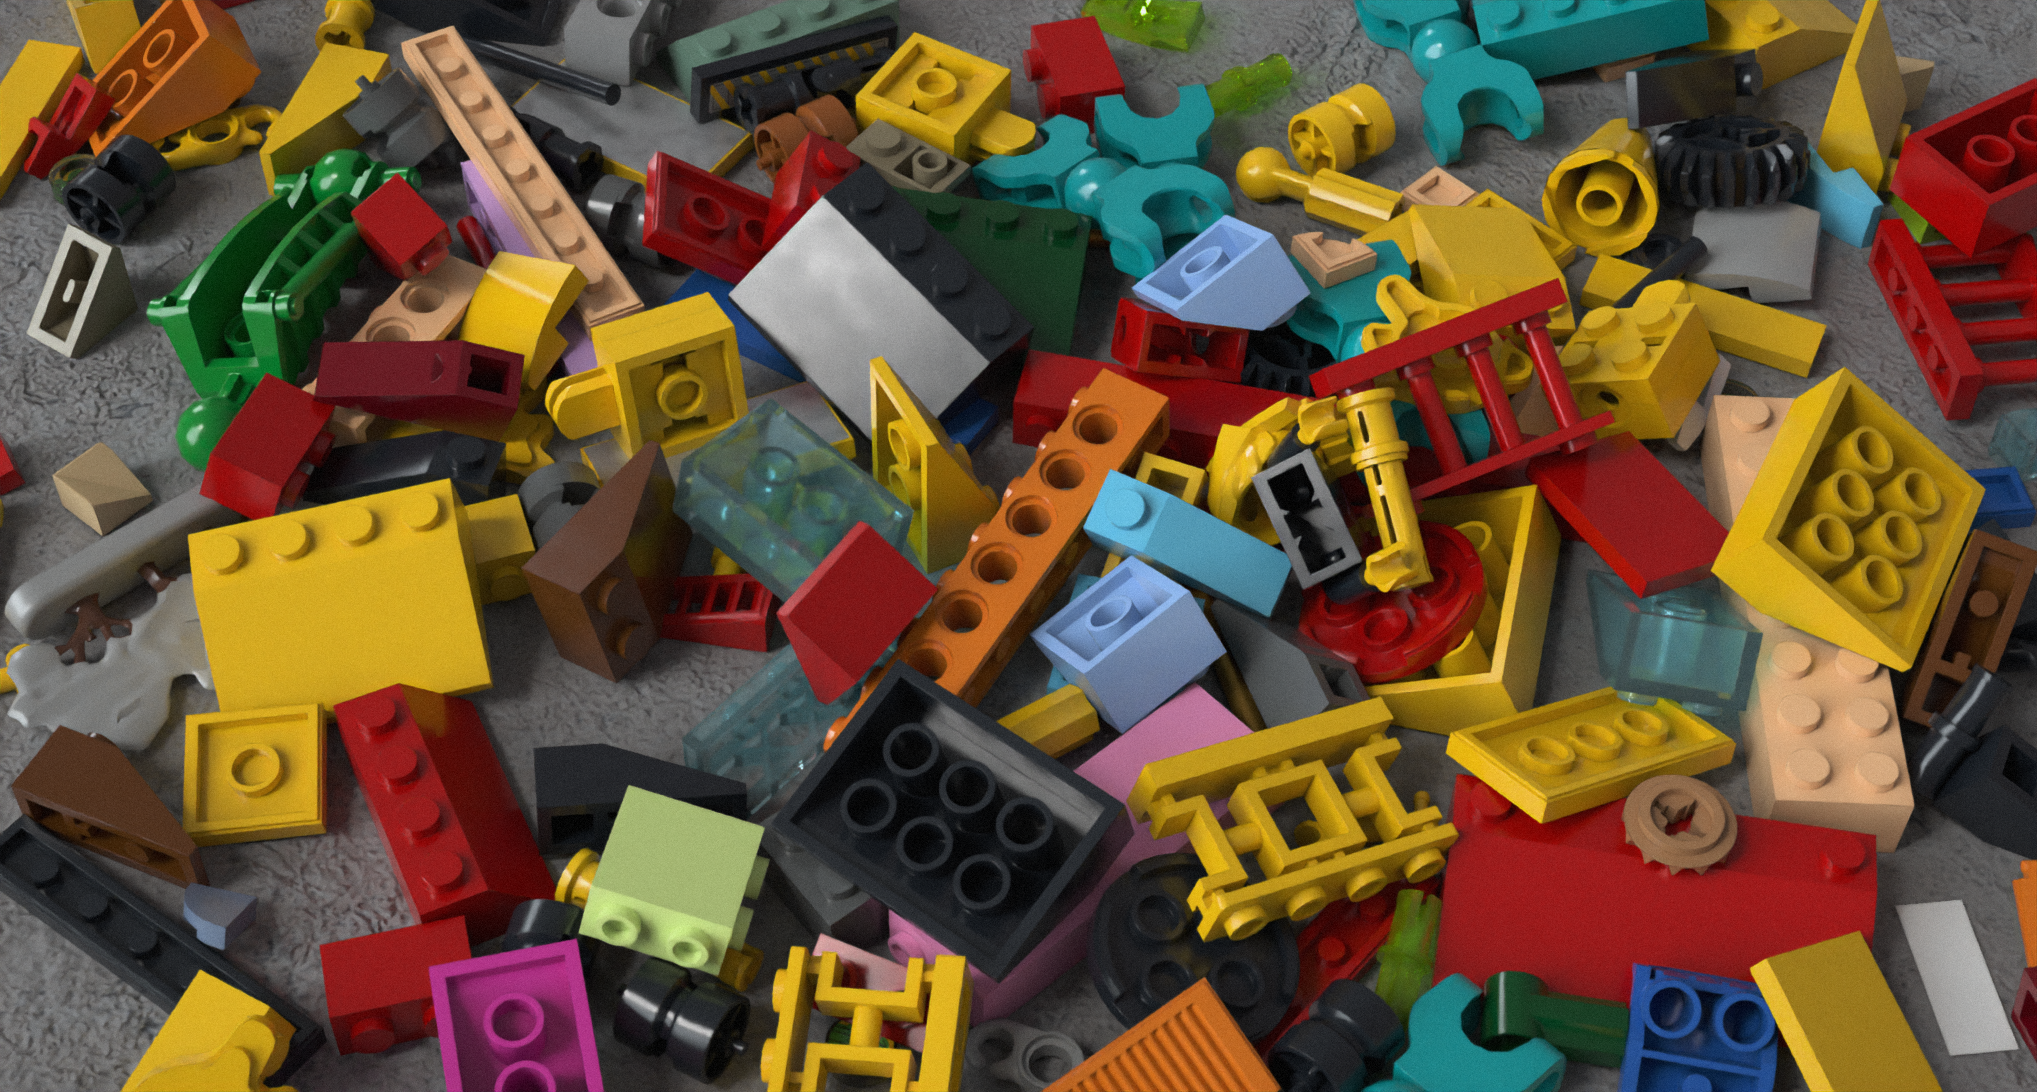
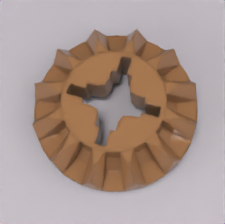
(1670, 800)

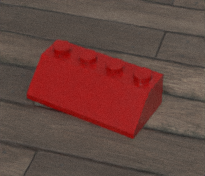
(442, 808)

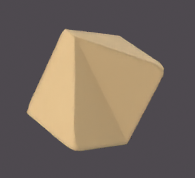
(100, 489)

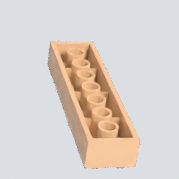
(1817, 716)

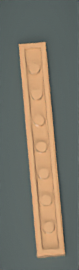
(518, 174)

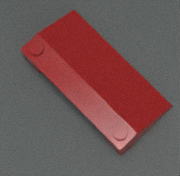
(1585, 906)

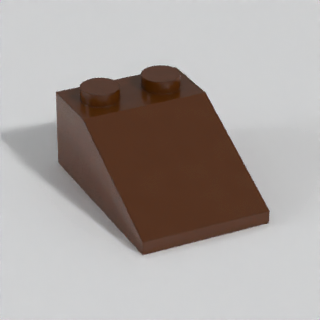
(613, 568)

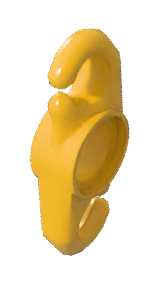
(235, 122)

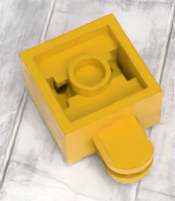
(946, 101)
(1641, 362)
(658, 378)

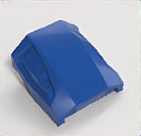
(1697, 1034)

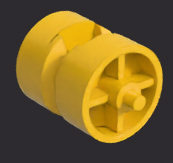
(1342, 130)

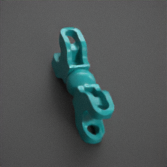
(1462, 79)
(1157, 142)
(1129, 206)
(1337, 321)
(1446, 1061)

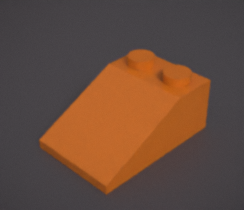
(175, 73)

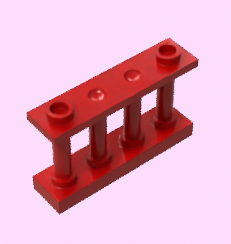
(1931, 330)
(1470, 339)

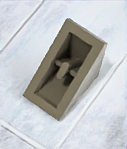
(83, 294)

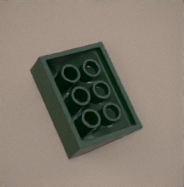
(1024, 252)

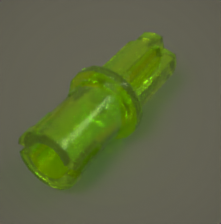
(1406, 953)

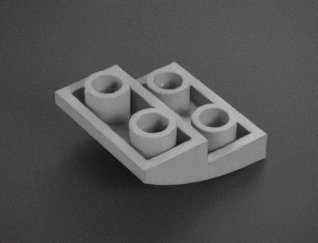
(1758, 248)

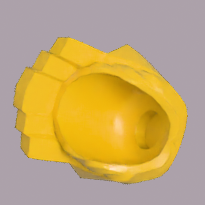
(1245, 453)

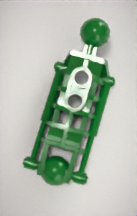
(267, 291)

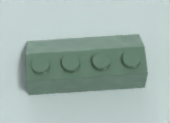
(765, 29)

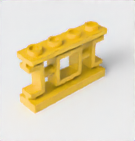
(1277, 768)
(945, 1035)

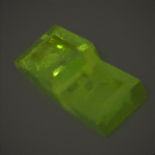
(1149, 22)

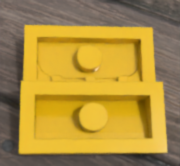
(520, 308)

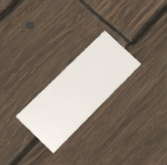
(1956, 978)

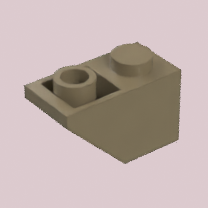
(908, 160)

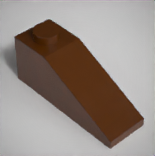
(1968, 625)
(98, 801)

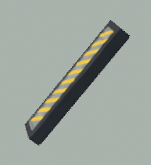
(716, 81)

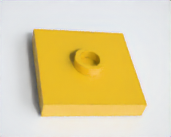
(255, 774)

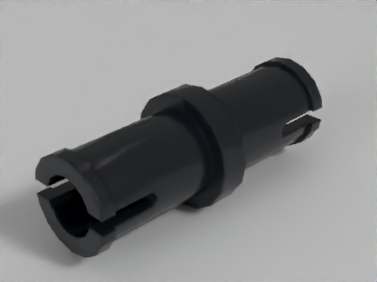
(1956, 730)

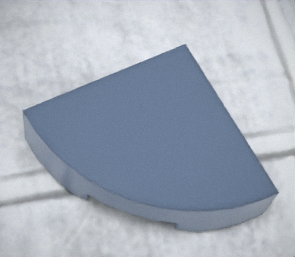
(218, 913)

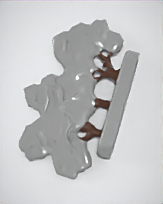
(130, 687)

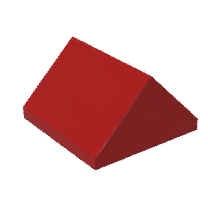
(852, 610)

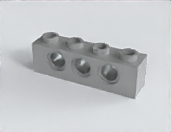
(614, 36)

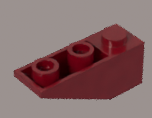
(425, 383)

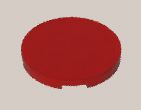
(1407, 628)

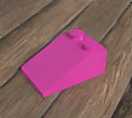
(516, 1022)

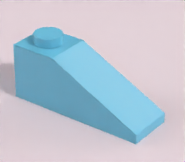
(1187, 544)

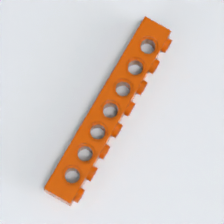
(1002, 615)

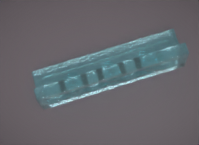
(753, 713)

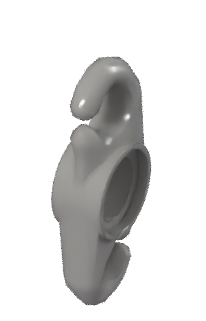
(1026, 1047)

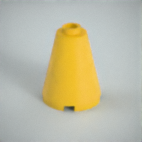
(1605, 191)

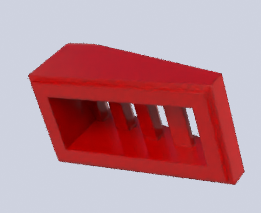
(729, 628)

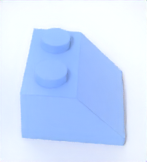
(1227, 279)
(1130, 642)

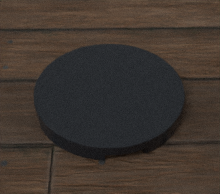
(1149, 950)

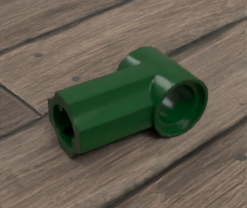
(1578, 1026)

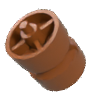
(781, 136)

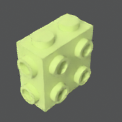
(675, 881)

